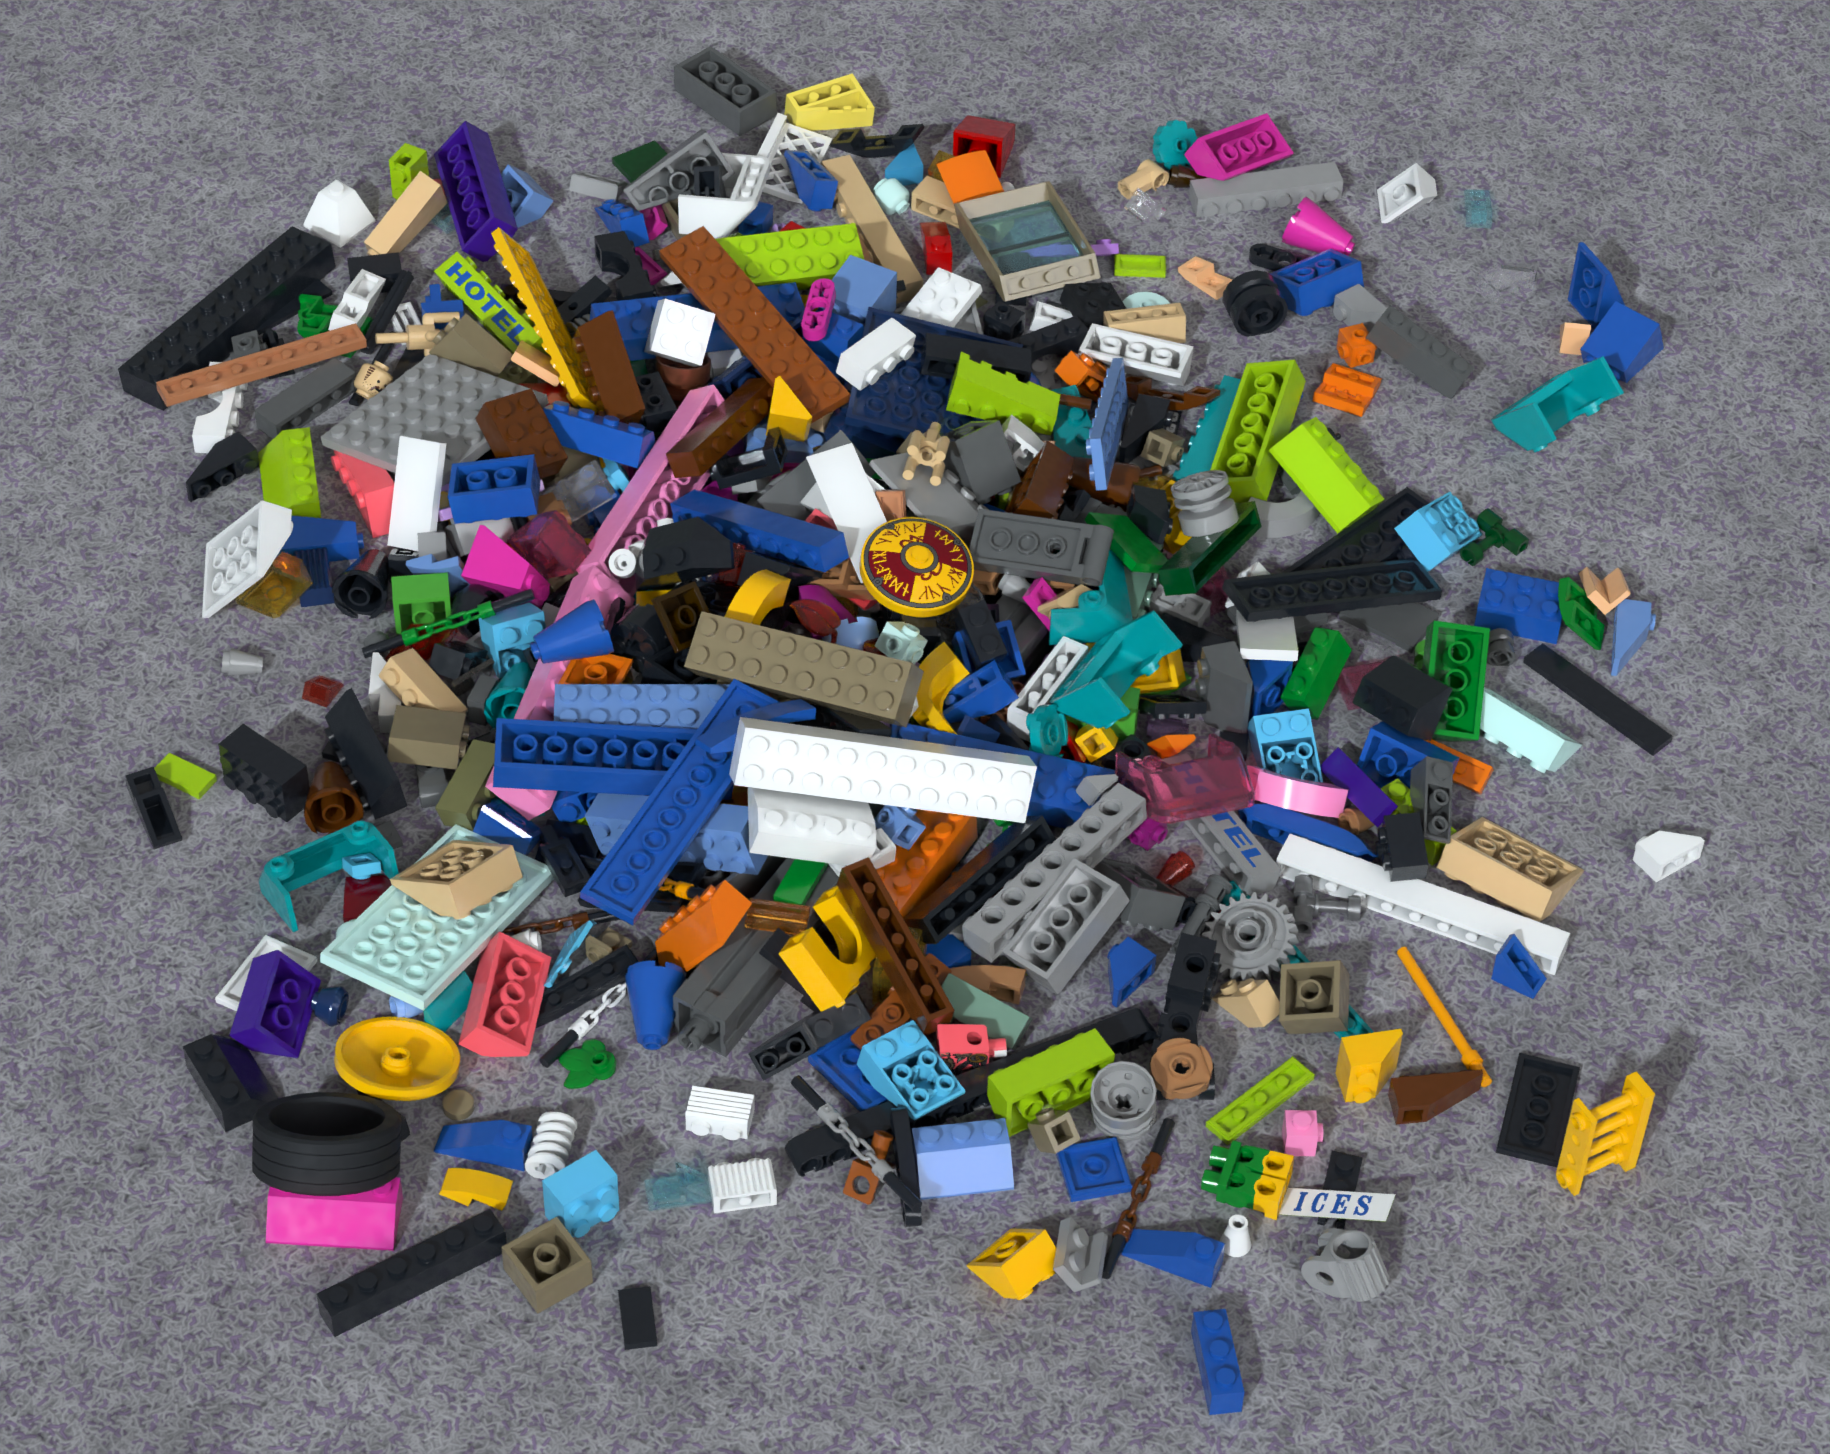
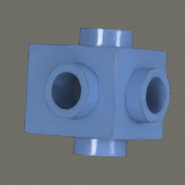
(900, 825)

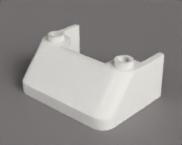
(742, 191)

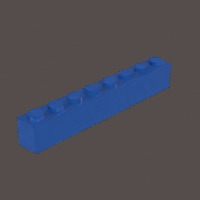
(765, 530)

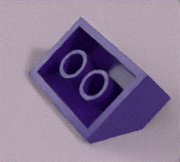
(275, 1006)

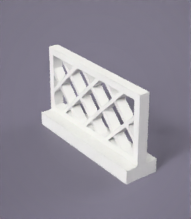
(774, 143)

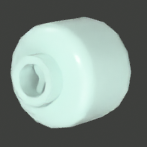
(891, 196)

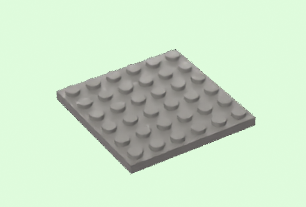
(428, 402)

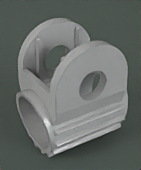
(1354, 1274)

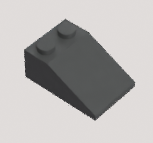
(1150, 899)

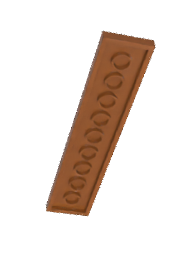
(753, 321)

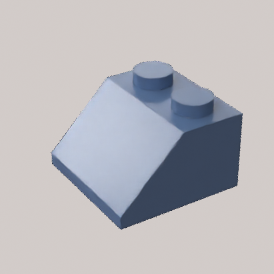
(525, 196)

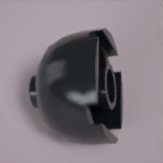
(468, 599)

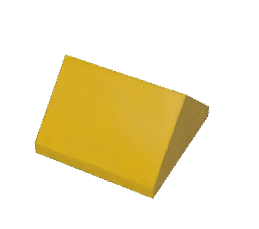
(788, 413)

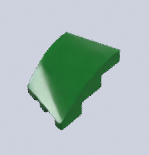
(316, 318)

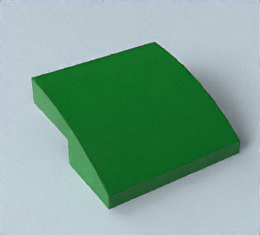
(1580, 613)

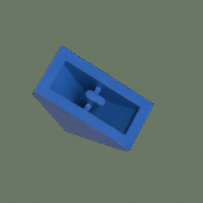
(1517, 968)

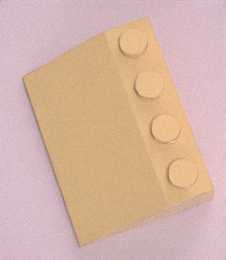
(1508, 868)

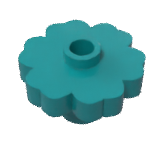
(1172, 143)

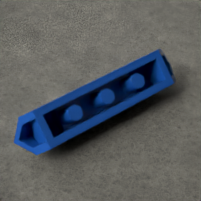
(1278, 822)

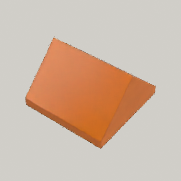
(597, 670)

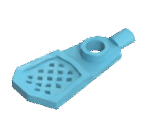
(572, 943)

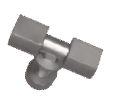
(1309, 905)

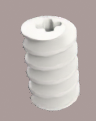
(550, 1144)

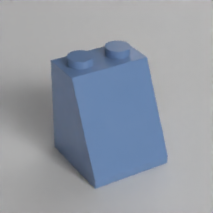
(861, 286)

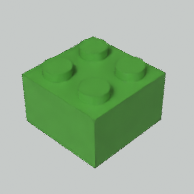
(420, 599)

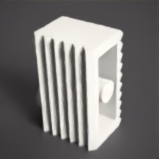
(720, 1112)
(742, 1185)

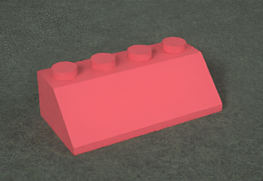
(505, 999)

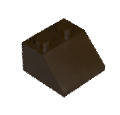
(680, 614)

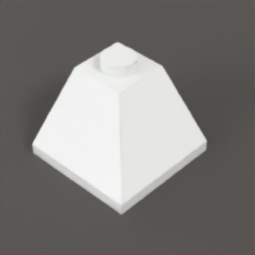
(1406, 193)
(338, 214)

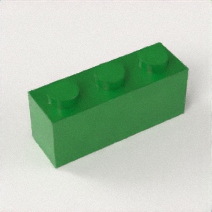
(1316, 672)

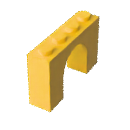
(813, 964)

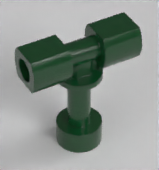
(1495, 535)

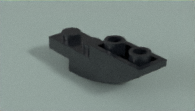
(808, 1035)

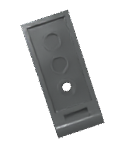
(1027, 543)

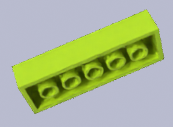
(794, 254)
(1257, 422)

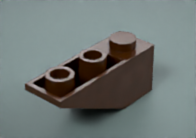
(1426, 1096)

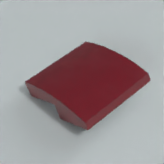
(361, 894)

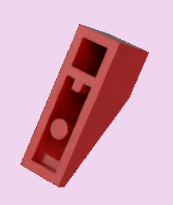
(936, 246)

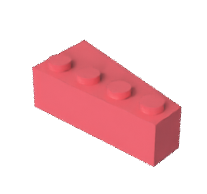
(370, 489)

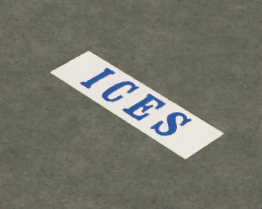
(1337, 1204)

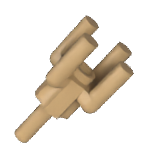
(418, 336)
(928, 450)

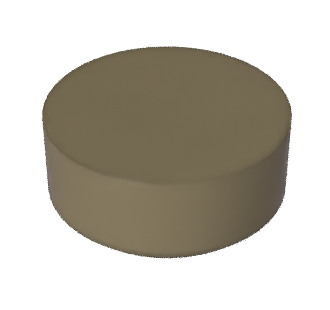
(458, 1104)

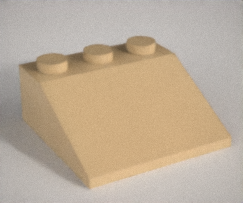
(460, 876)

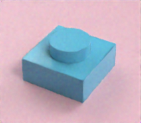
(361, 865)

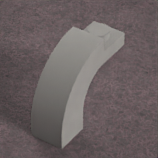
(1285, 517)

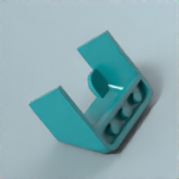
(1557, 402)
(1097, 610)
(1111, 667)
(319, 860)

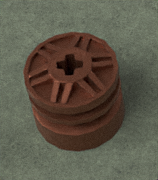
(681, 377)

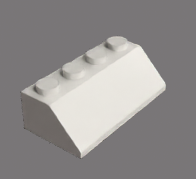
(1141, 353)

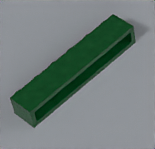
(1207, 554)

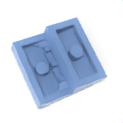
(429, 565)

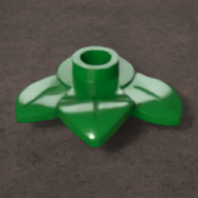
(587, 1064)

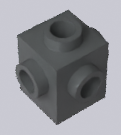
(247, 344)

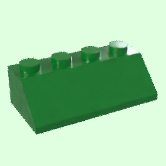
(1459, 659)

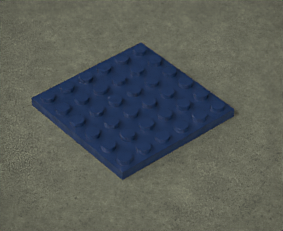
(905, 397)

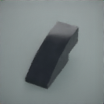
(153, 808)

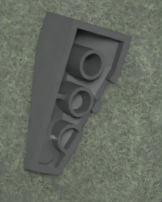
(675, 172)

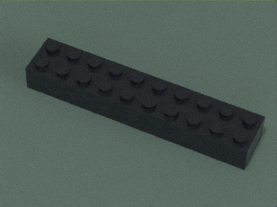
(229, 310)

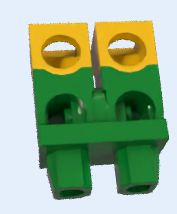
(1249, 1177)

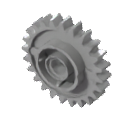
(1272, 943)

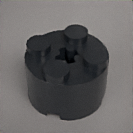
(639, 635)

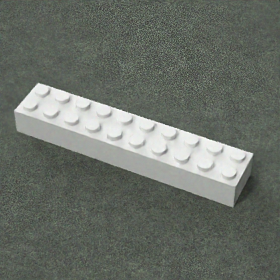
(882, 770)

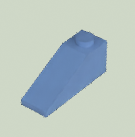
(1630, 631)

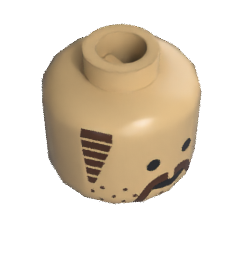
(372, 379)

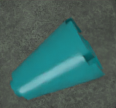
(509, 693)

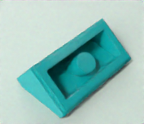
(449, 1003)

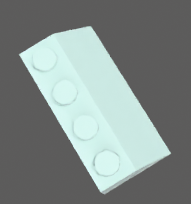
(1524, 733)

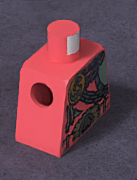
(967, 1046)

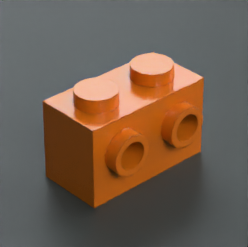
(1083, 373)

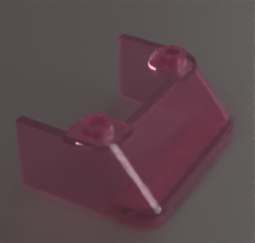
(1189, 787)

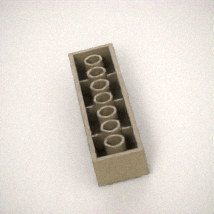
(804, 669)

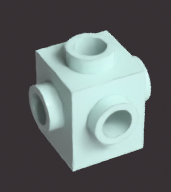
(901, 642)

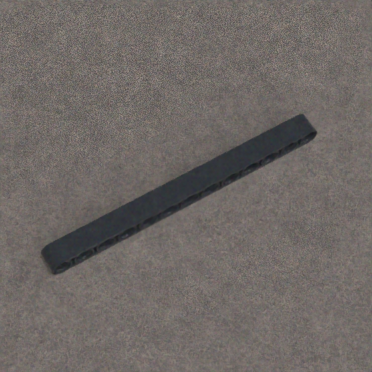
(823, 1146)

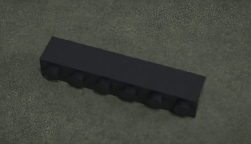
(980, 879)
(411, 1272)

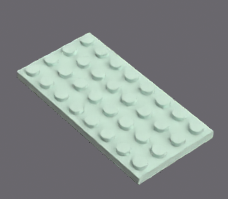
(417, 952)

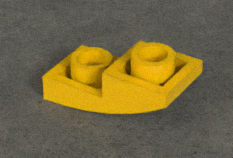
(469, 1184)

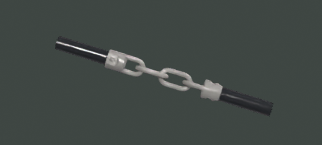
(879, 1167)

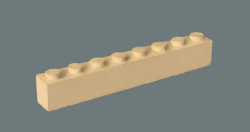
(859, 206)

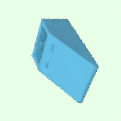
(1438, 531)
(1285, 744)
(909, 1071)

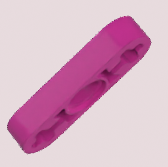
(815, 301)

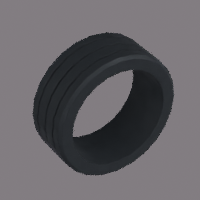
(326, 1143)

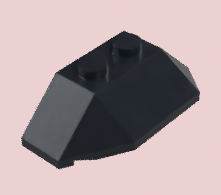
(682, 553)

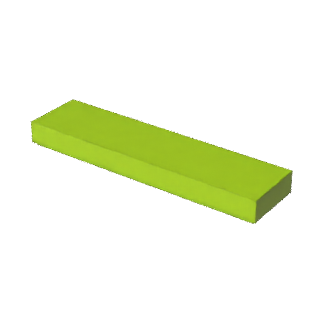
(1260, 1100)

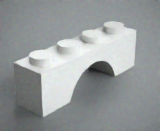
(220, 422)

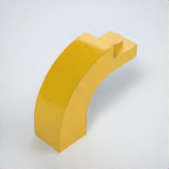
(758, 597)
(940, 675)

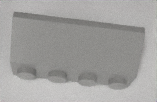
(1066, 925)

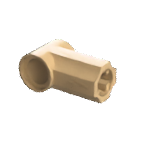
(1148, 176)

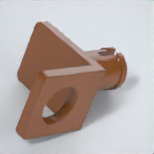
(881, 1144)

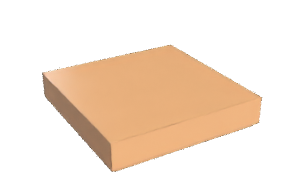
(535, 362)

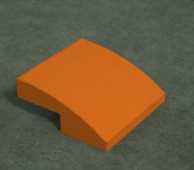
(969, 176)
(1348, 382)

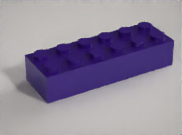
(474, 190)

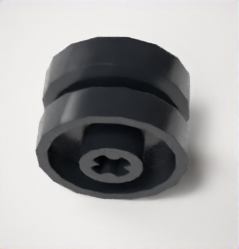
(1255, 303)

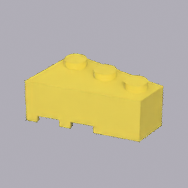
(830, 105)

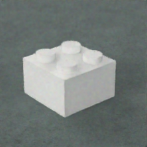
(679, 332)

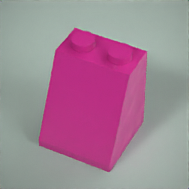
(502, 568)

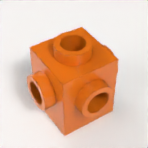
(1354, 346)

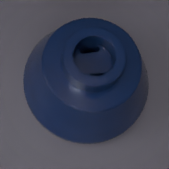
(330, 1004)

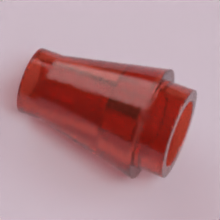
(1176, 868)

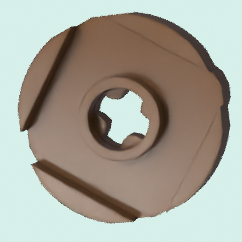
(1189, 1055)

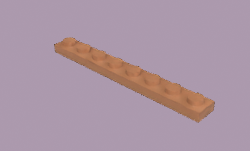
(261, 364)

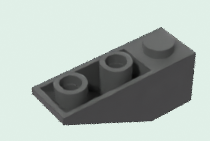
(1433, 797)

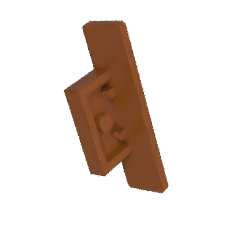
(892, 1012)

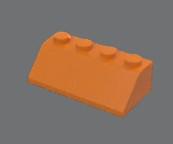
(701, 926)

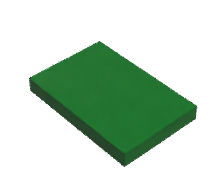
(1130, 543)

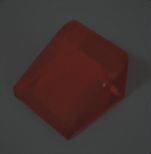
(321, 690)

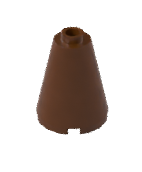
(1119, 485)
(331, 800)

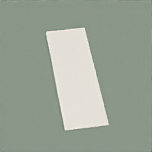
(847, 497)

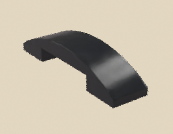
(856, 143)

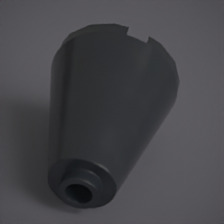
(363, 585)

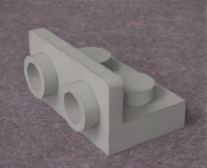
(1079, 1256)

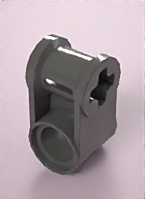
(430, 784)

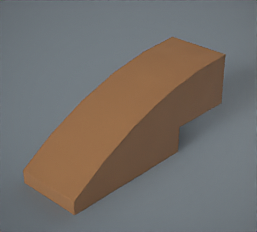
(843, 582)
(998, 981)

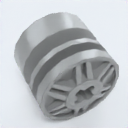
(1204, 503)
(1123, 1086)

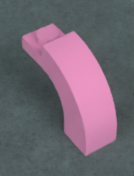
(1297, 794)

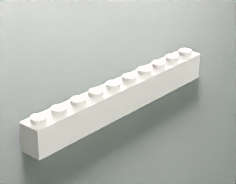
(1420, 902)

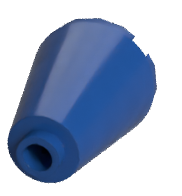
(574, 636)
(651, 1000)

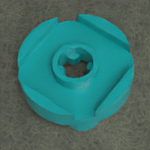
(1047, 730)

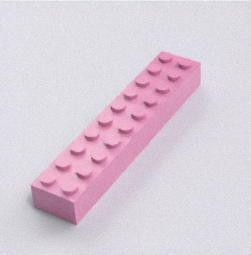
(651, 489)
(540, 692)

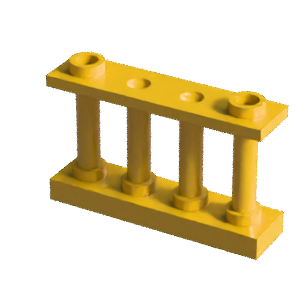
(1622, 1144)

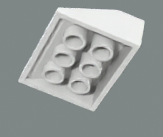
(243, 554)
(810, 827)

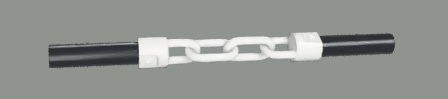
(581, 1027)

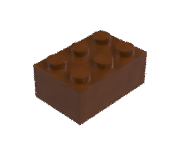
(520, 428)

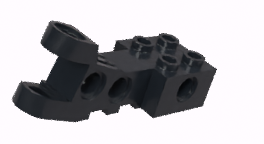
(1187, 996)

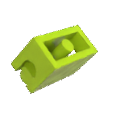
(405, 166)

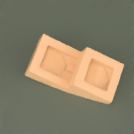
(1202, 275)

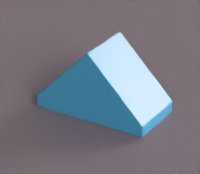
(906, 167)

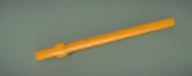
(1470, 1058)

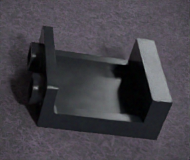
(751, 464)

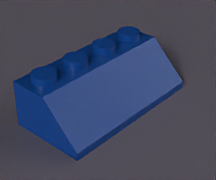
(600, 435)

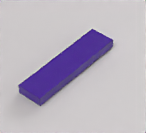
(1360, 787)

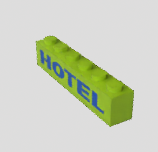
(487, 303)

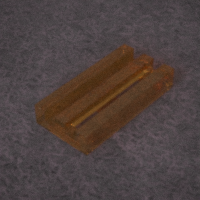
(778, 913)

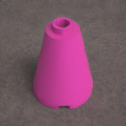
(1316, 230)

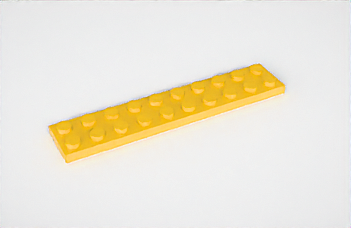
(546, 317)

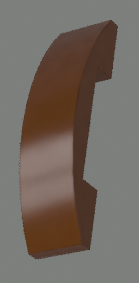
(1178, 401)

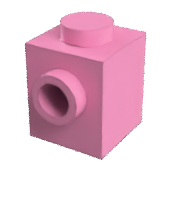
(1301, 1132)

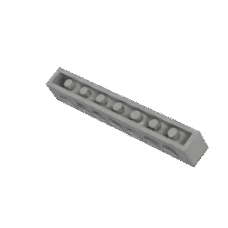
(1087, 840)

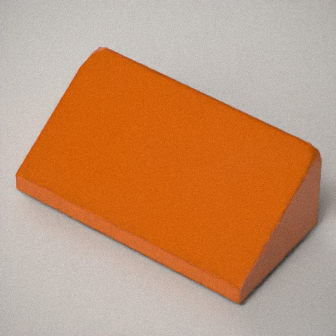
(1171, 744)

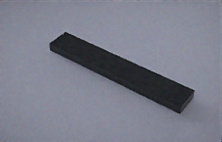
(1598, 699)

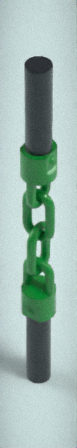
(485, 610)

